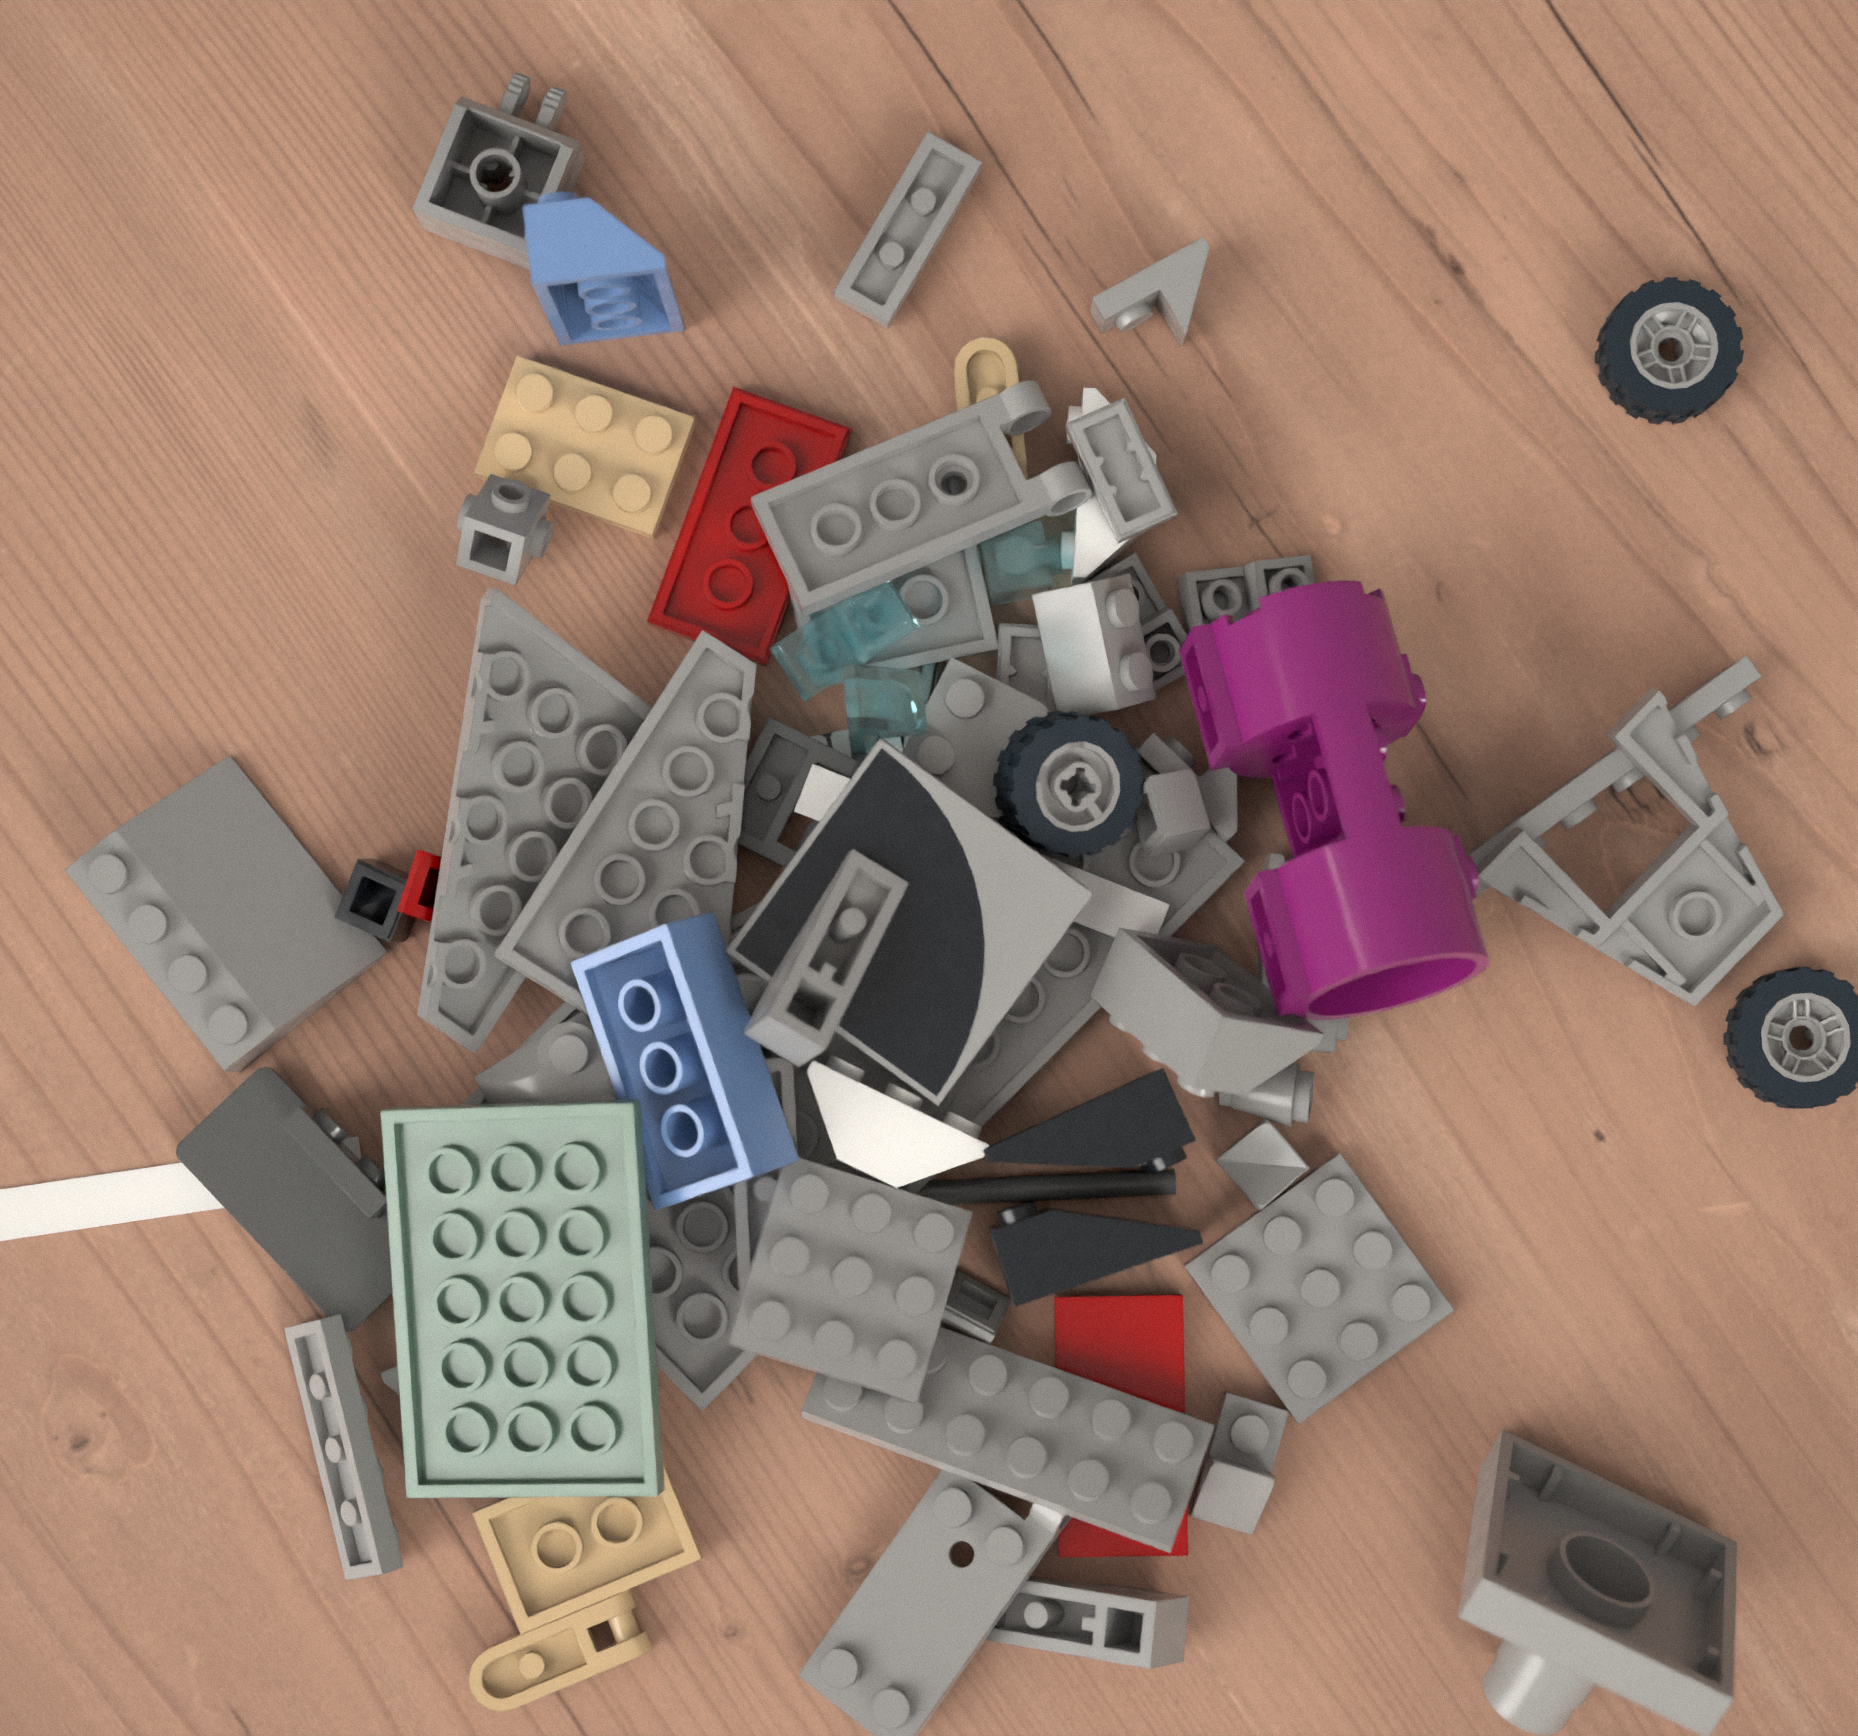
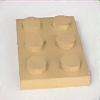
(586, 446)
(582, 1550)

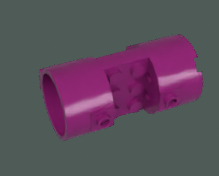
(1312, 701)

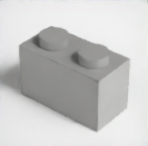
(1094, 646)

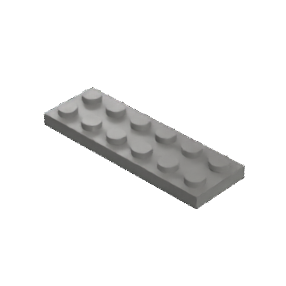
(1033, 1436)

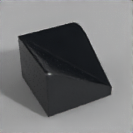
(373, 901)

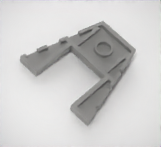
(1690, 908)

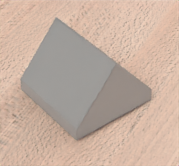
(974, 1309)

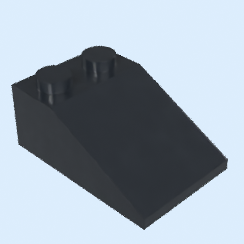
(1117, 1129)
(1065, 1248)

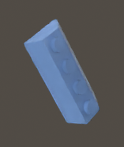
(596, 273)
(676, 1041)

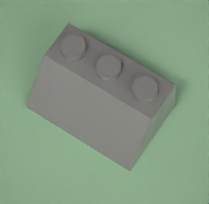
(1199, 1013)

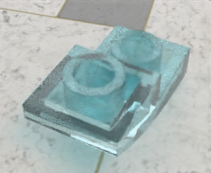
(843, 636)

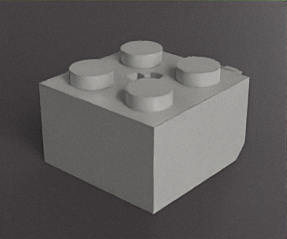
(485, 147)

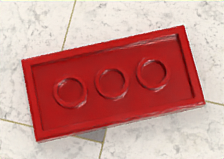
(722, 563)
(1135, 1349)

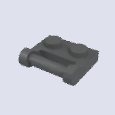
(774, 784)

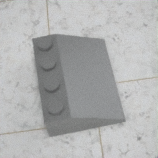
(226, 913)

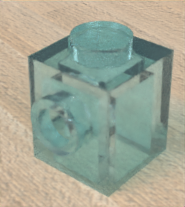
(1019, 563)

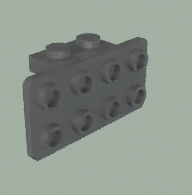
(298, 1193)

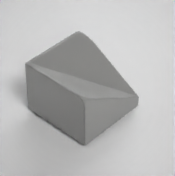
(1171, 813)
(1262, 1164)

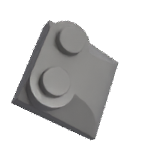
(553, 1068)

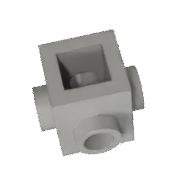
(503, 529)

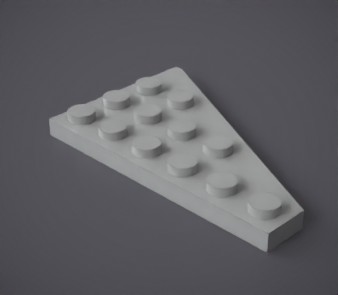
(528, 763)
(657, 832)

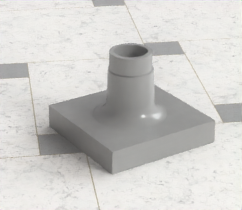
(1595, 1593)

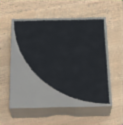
(962, 938)

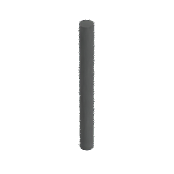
(1051, 1187)

